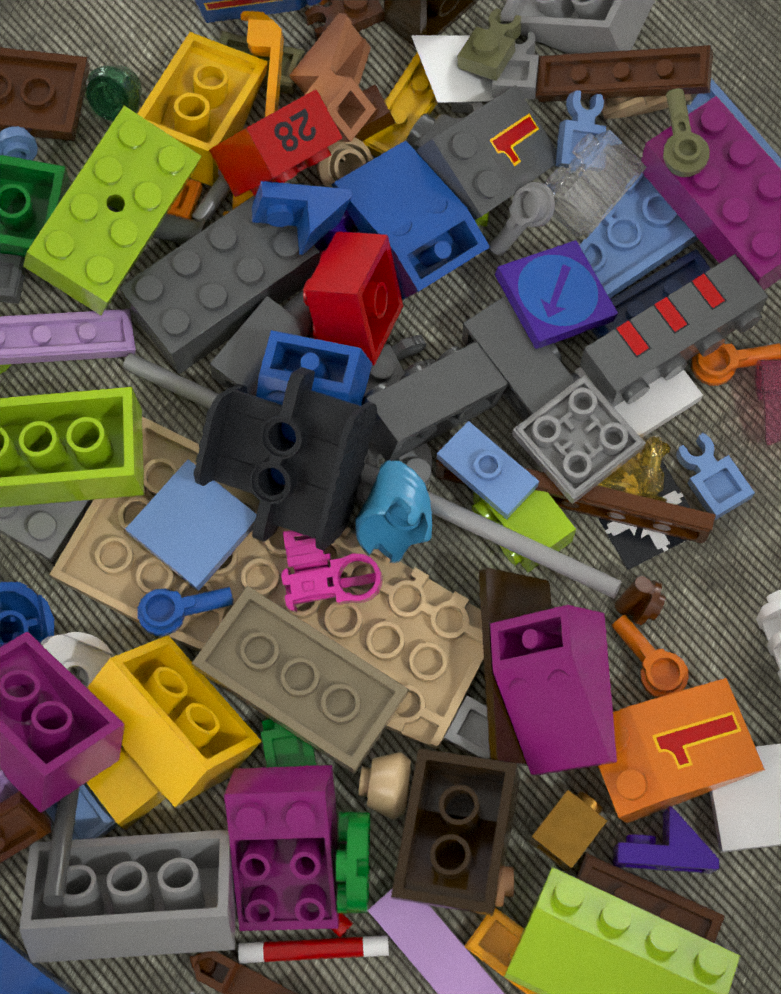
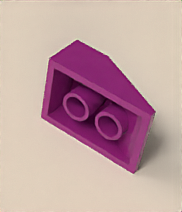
(50, 725)

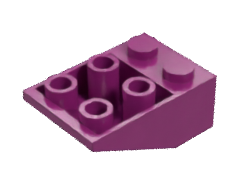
(557, 687)
(283, 847)

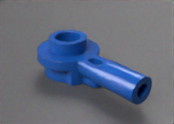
(164, 610)

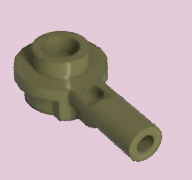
(684, 151)

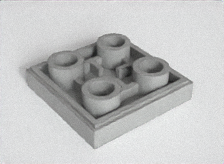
(578, 439)

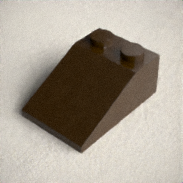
(456, 831)

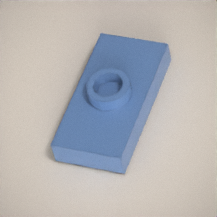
(487, 470)

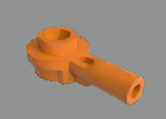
(722, 363)
(661, 670)

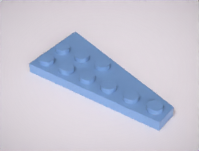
(643, 227)

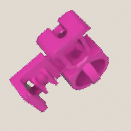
(313, 574)

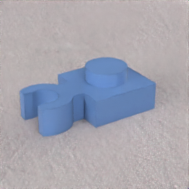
(581, 124)
(716, 484)

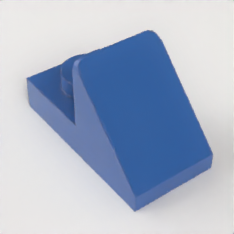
(308, 207)

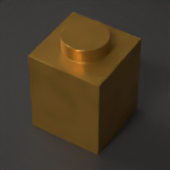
(569, 829)

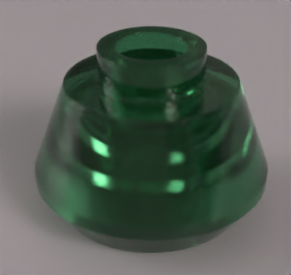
(111, 89)

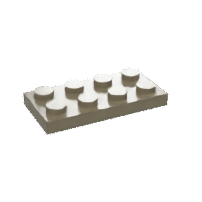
(300, 679)

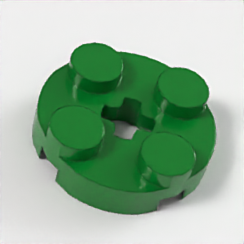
(353, 862)

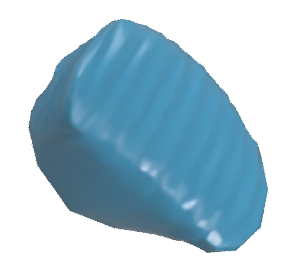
(395, 512)

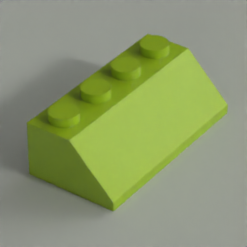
(603, 945)

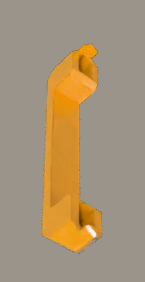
(264, 40)

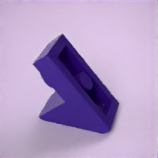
(680, 849)

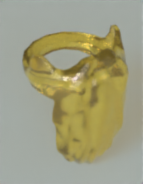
(642, 473)

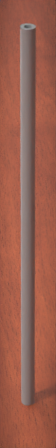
(439, 506)

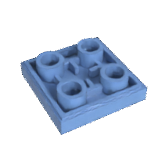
(192, 526)

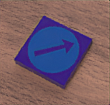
(556, 294)

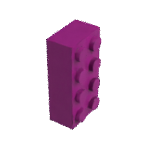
(733, 200)

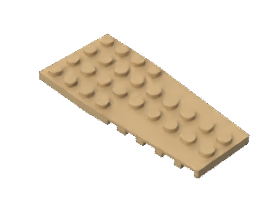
(407, 630)

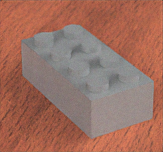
(133, 898)

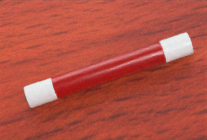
(313, 949)

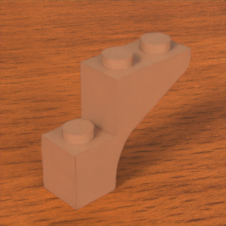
(335, 70)

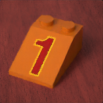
(678, 750)

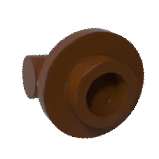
(641, 600)

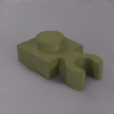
(491, 49)

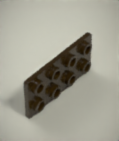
(502, 598)

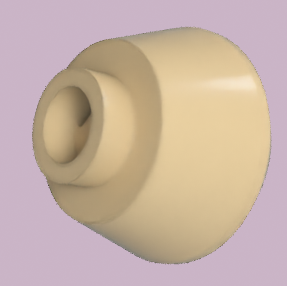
(344, 159)
(386, 784)

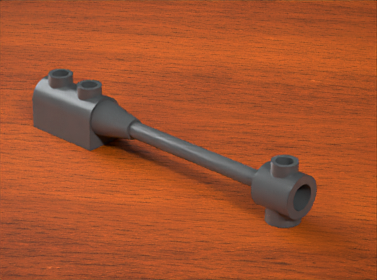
(243, 354)

